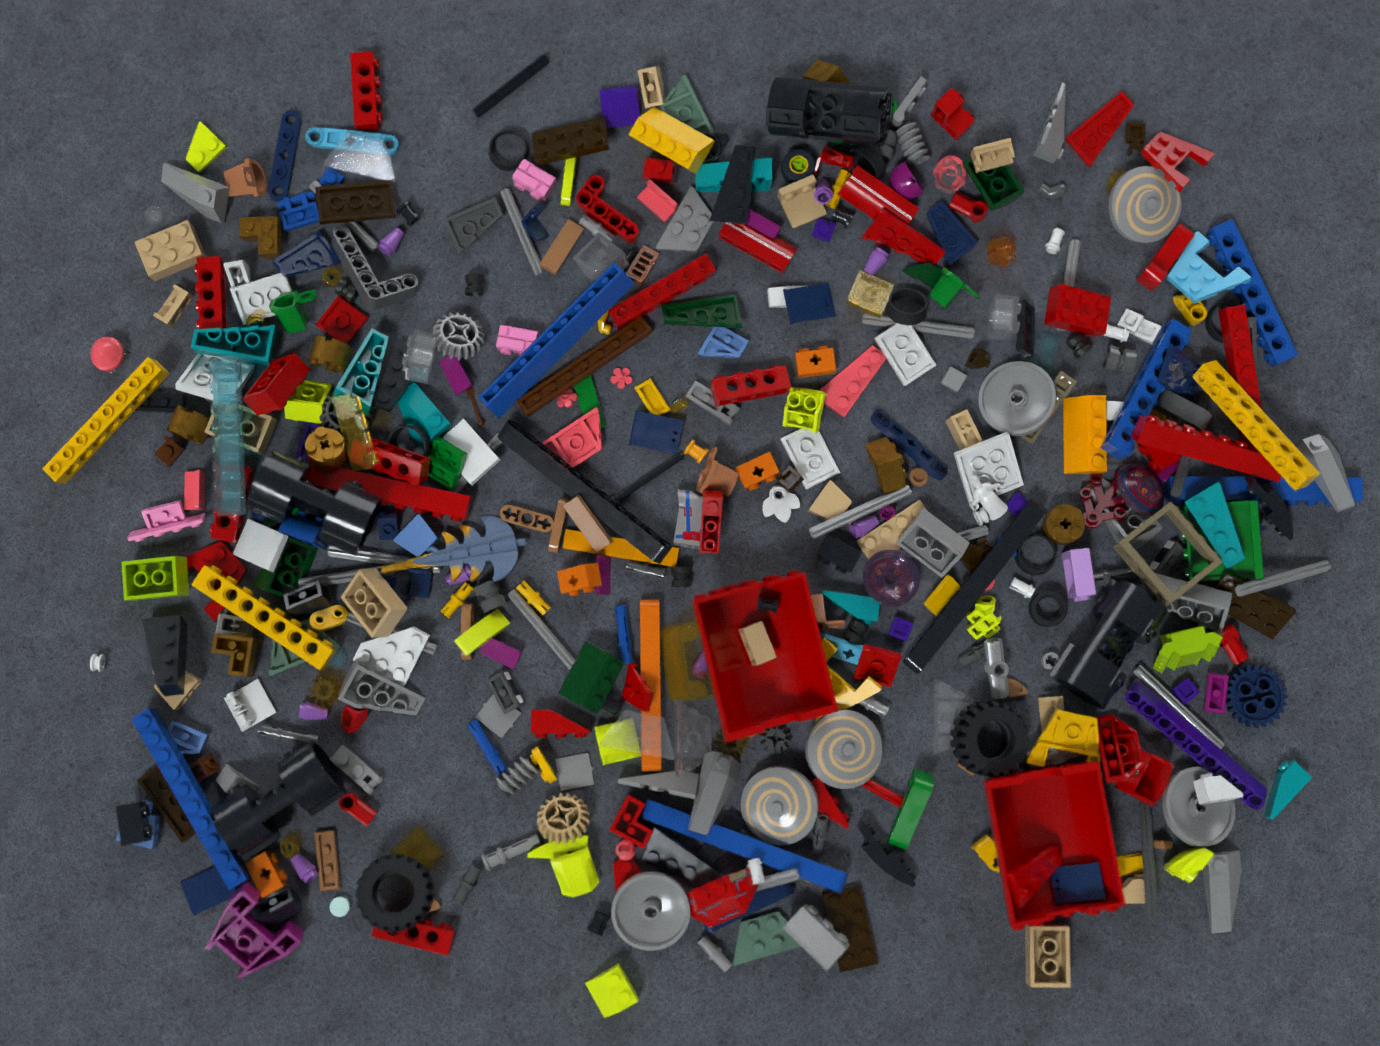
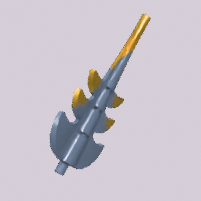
(496, 547)

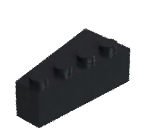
(167, 650)

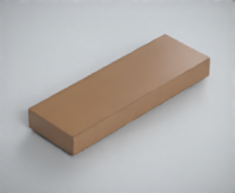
(561, 247)
(587, 523)
(327, 860)

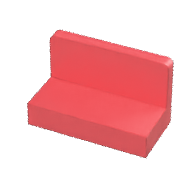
(657, 201)
(194, 490)

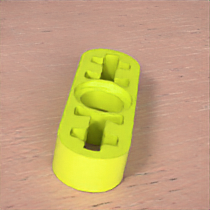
(567, 188)

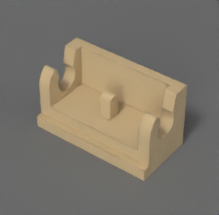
(992, 155)
(174, 306)
(963, 430)
(757, 643)
(1047, 707)

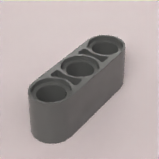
(1183, 410)

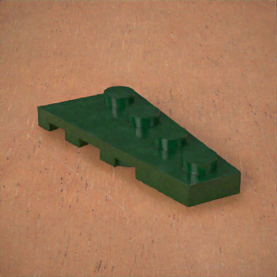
(706, 312)

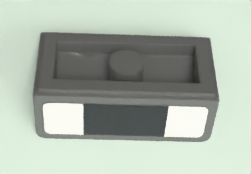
(1168, 558)
(505, 691)

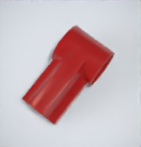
(966, 206)
(1232, 644)
(359, 810)

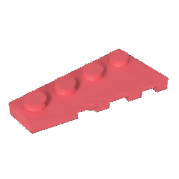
(851, 382)

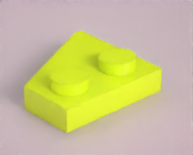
(204, 148)

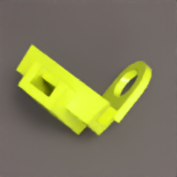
(985, 611)

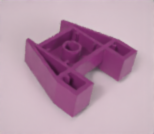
(246, 938)

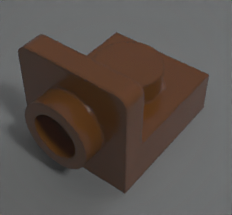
(170, 450)
(204, 767)

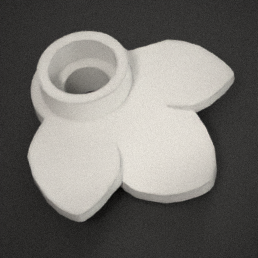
(780, 506)

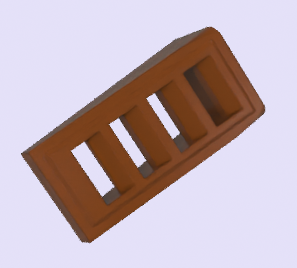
(635, 278)

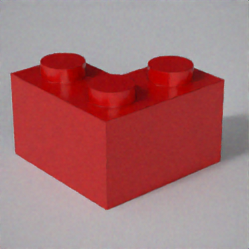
(951, 115)
(627, 824)

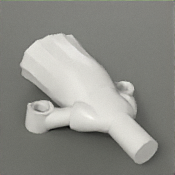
(989, 500)

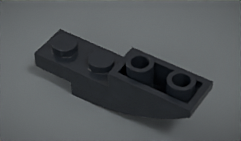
(1273, 506)
(888, 862)

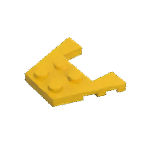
(844, 693)
(1070, 733)

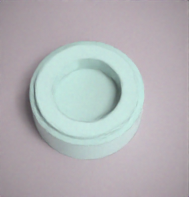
(339, 906)

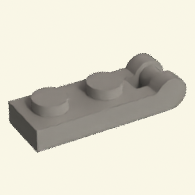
(908, 103)
(703, 397)
(356, 769)

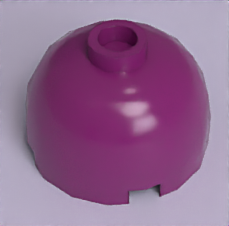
(904, 182)

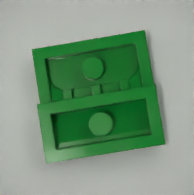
(446, 463)

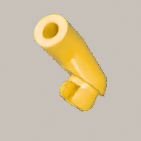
(602, 326)

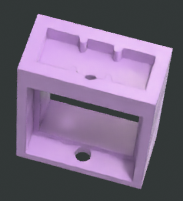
(1078, 574)

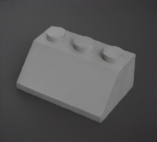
(933, 543)
(816, 936)

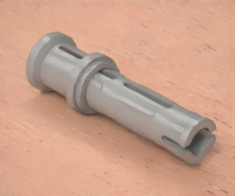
(502, 855)

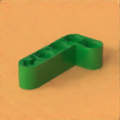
(911, 809)

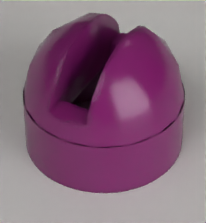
(888, 515)

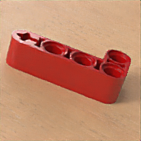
(609, 214)
(1165, 257)

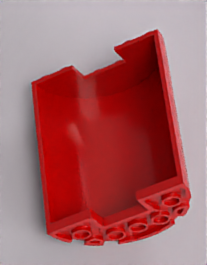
(777, 691)
(1060, 809)

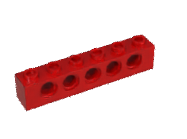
(662, 292)

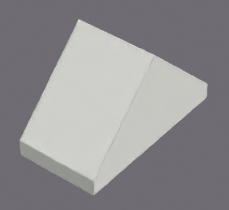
(238, 273)

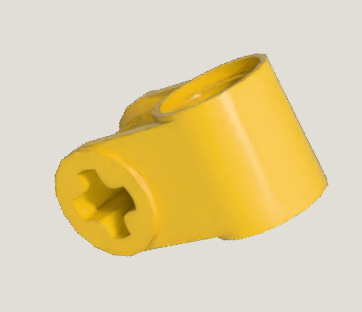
(1187, 307)
(986, 851)

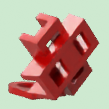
(834, 157)

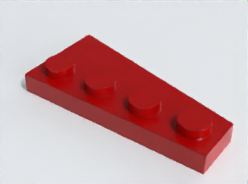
(1095, 132)
(898, 235)
(1031, 877)

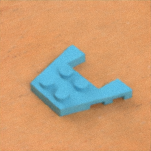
(1197, 278)

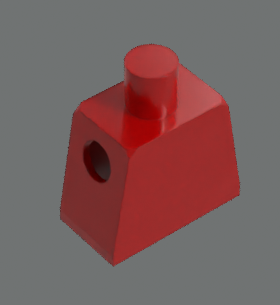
(659, 170)

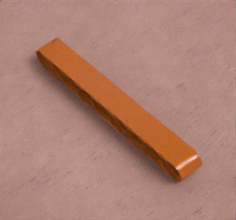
(651, 666)

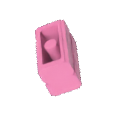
(534, 180)
(514, 339)

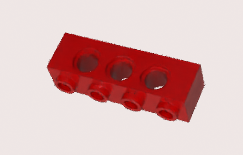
(359, 64)
(203, 268)
(761, 389)
(400, 458)
(232, 531)
(422, 941)

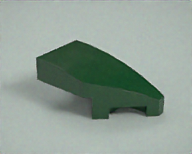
(924, 272)

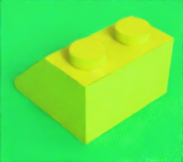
(308, 402)
(612, 991)

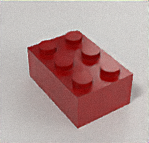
(1077, 310)
(276, 384)

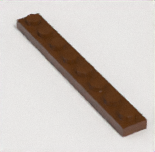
(584, 366)

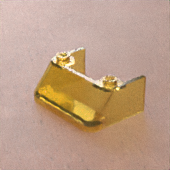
(675, 663)

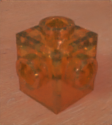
(1001, 251)

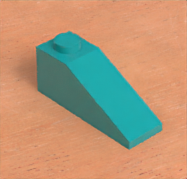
(857, 606)
(1285, 787)

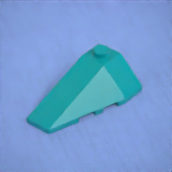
(421, 412)

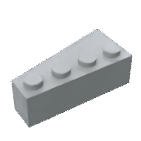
(1199, 603)

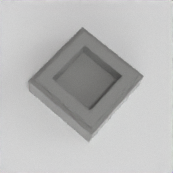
(953, 379)

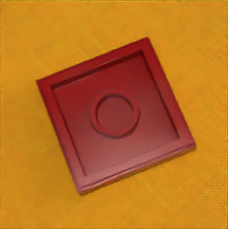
(342, 321)
(878, 664)

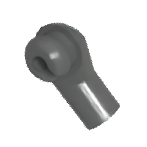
(1054, 192)

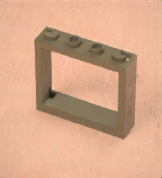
(1147, 575)

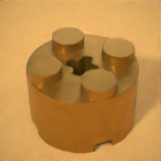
(331, 354)
(188, 425)
(325, 450)
(1071, 517)

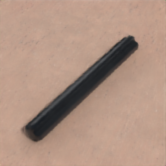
(511, 85)

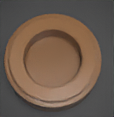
(918, 477)

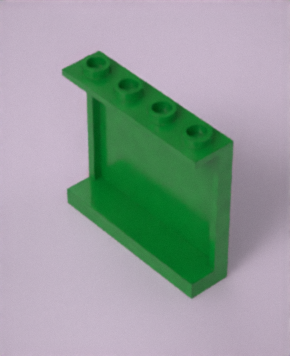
(1246, 523)

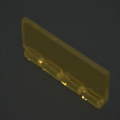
(352, 429)

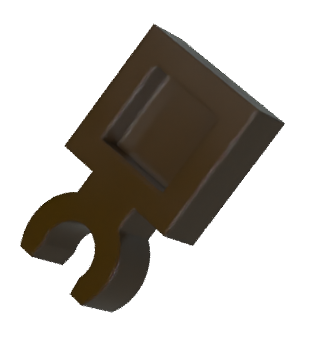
(1135, 135)
(973, 554)

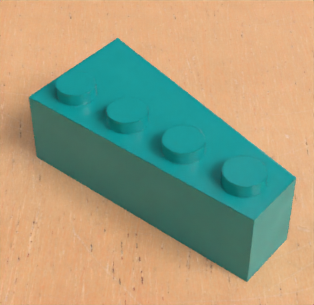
(711, 175)
(249, 343)
(364, 370)
(1216, 522)

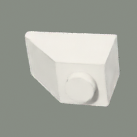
(1215, 789)

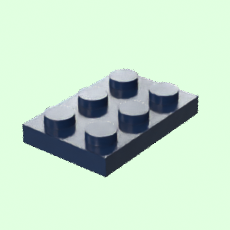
(1178, 372)

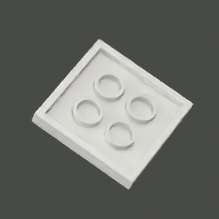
(197, 376)
(991, 462)

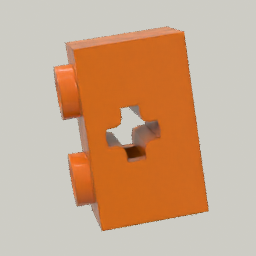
(806, 368)
(765, 463)
(579, 578)
(259, 865)

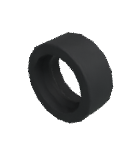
(1062, 608)

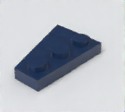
(950, 233)
(307, 256)

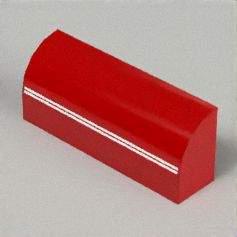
(872, 196)
(770, 251)

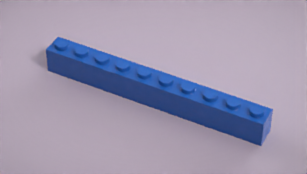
(556, 340)
(1235, 490)
(189, 796)

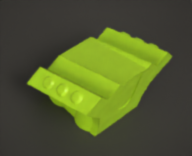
(1186, 648)

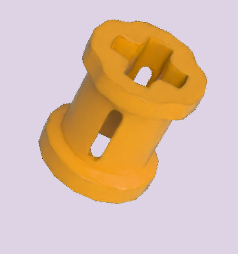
(696, 451)

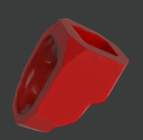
(353, 718)

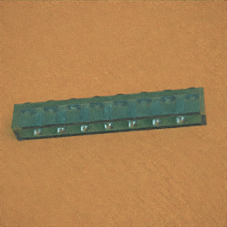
(228, 436)

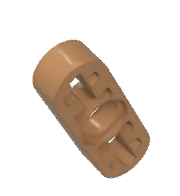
(511, 520)
(557, 531)
(467, 622)

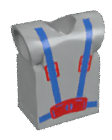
(688, 520)

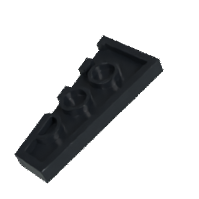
(735, 192)
(393, 381)
(671, 856)

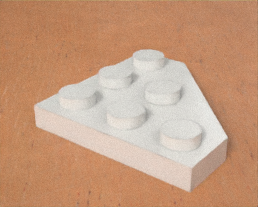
(393, 655)

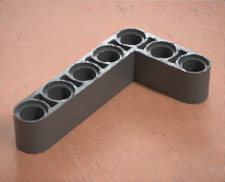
(352, 257)

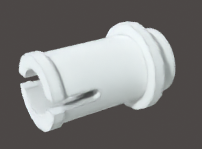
(1055, 240)
(1117, 333)
(1021, 587)
(756, 871)

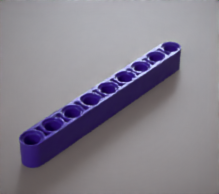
(1186, 741)

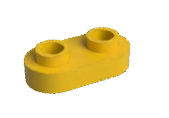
(329, 619)
(538, 758)

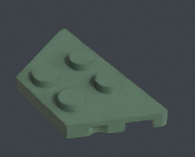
(685, 107)
(285, 659)
(762, 938)

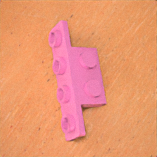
(164, 519)

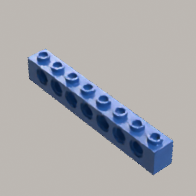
(1261, 298)
(1114, 442)

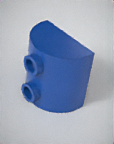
(304, 529)

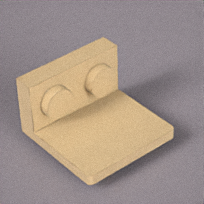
(800, 203)

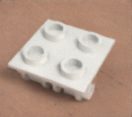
(249, 705)

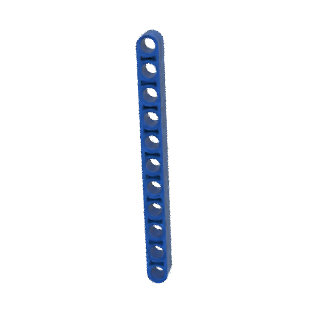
(746, 847)

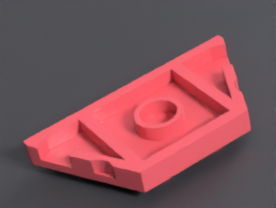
(578, 440)

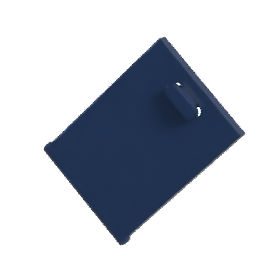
(809, 303)
(656, 432)
(1078, 883)
(205, 890)

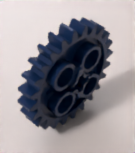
(1250, 678)

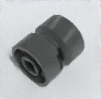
(887, 151)
(1120, 360)
(490, 596)

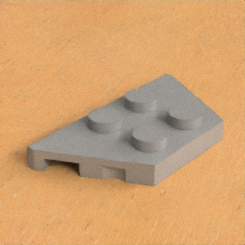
(687, 226)

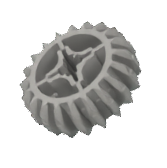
(458, 330)

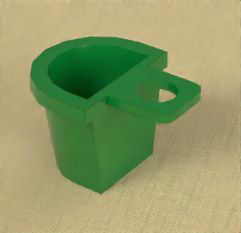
(948, 289)
(291, 311)

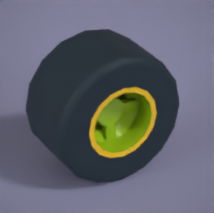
(802, 161)

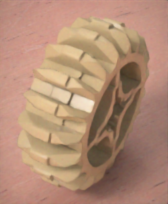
(575, 809)

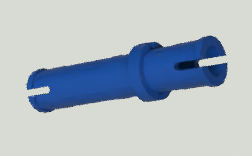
(623, 634)
(488, 749)

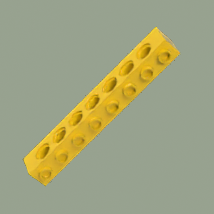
(106, 421)
(1256, 425)
(205, 583)

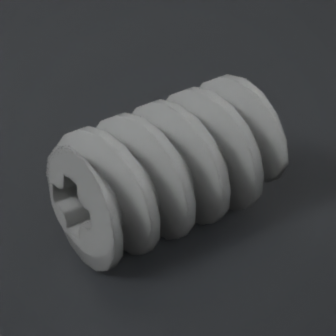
(910, 144)
(516, 776)

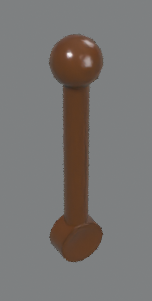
(470, 392)

